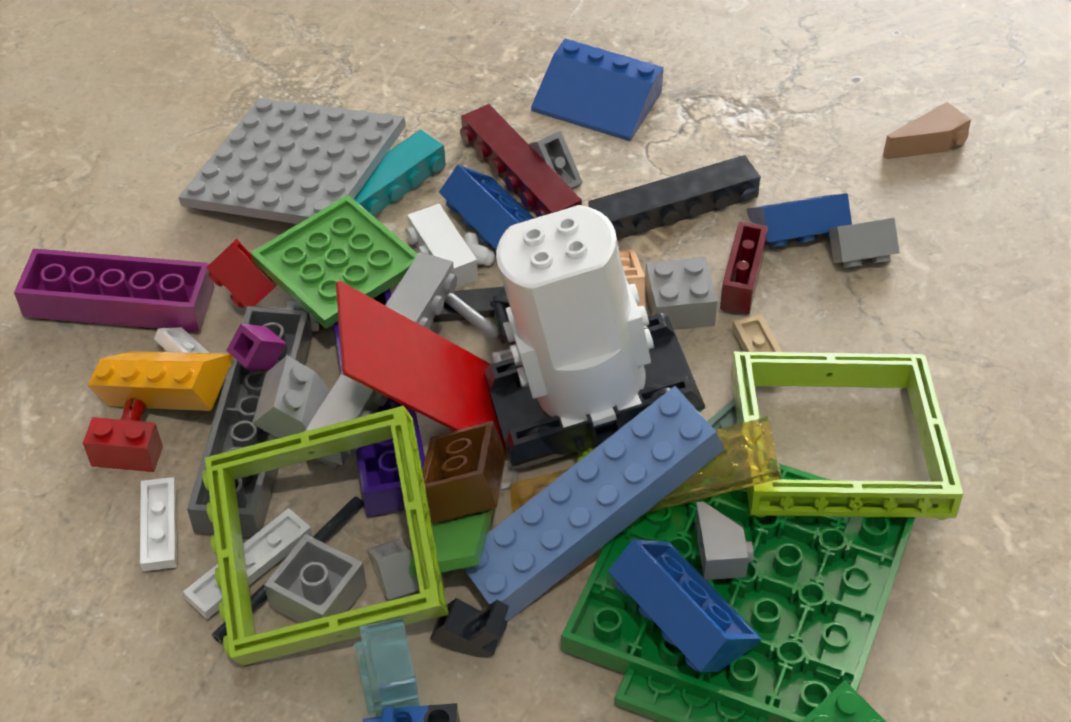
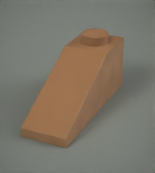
(930, 133)

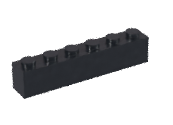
(679, 196)

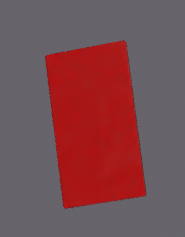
(412, 363)

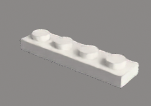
(260, 553)

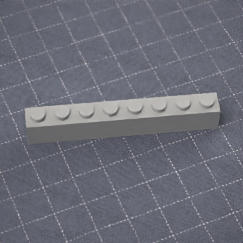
(417, 297)

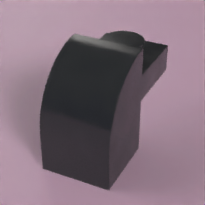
(471, 630)

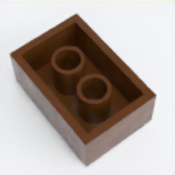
(463, 472)

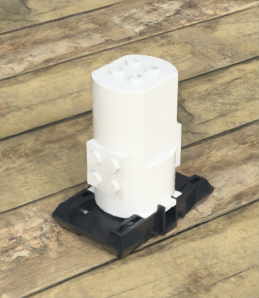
(582, 344)

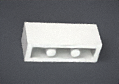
(436, 235)

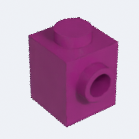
(255, 347)

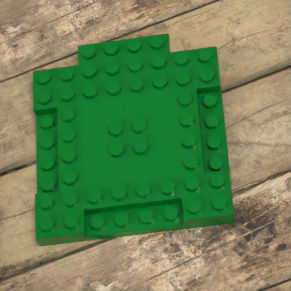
(807, 594)

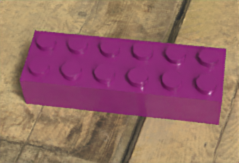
(114, 289)

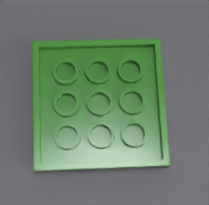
(333, 247)

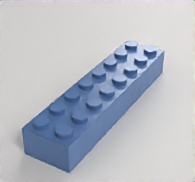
(594, 501)

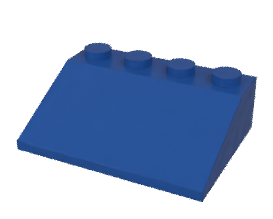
(598, 89)

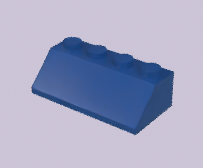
(482, 204)
(682, 605)

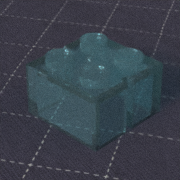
(386, 666)

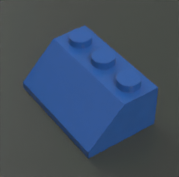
(802, 218)

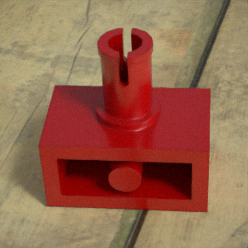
(240, 276)
(124, 442)

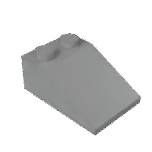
(290, 399)

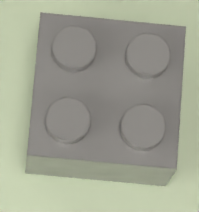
(682, 292)
(315, 582)

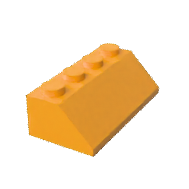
(161, 379)

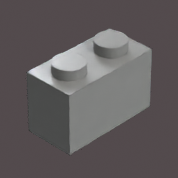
(864, 241)

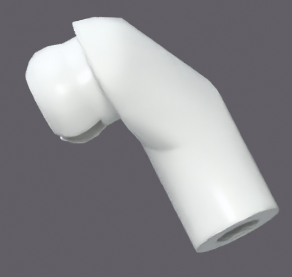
(480, 252)

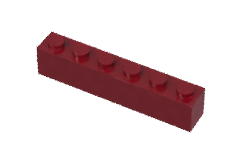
(516, 162)

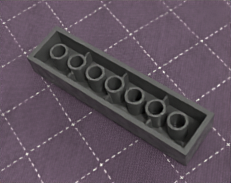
(234, 418)

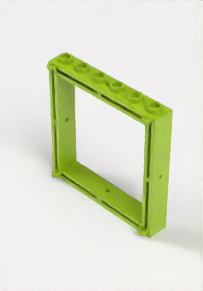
(843, 497)
(231, 575)

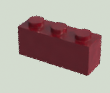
(743, 267)

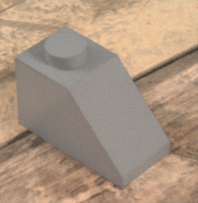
(557, 155)
(721, 544)
(392, 569)

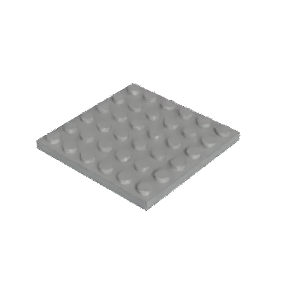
(292, 160)

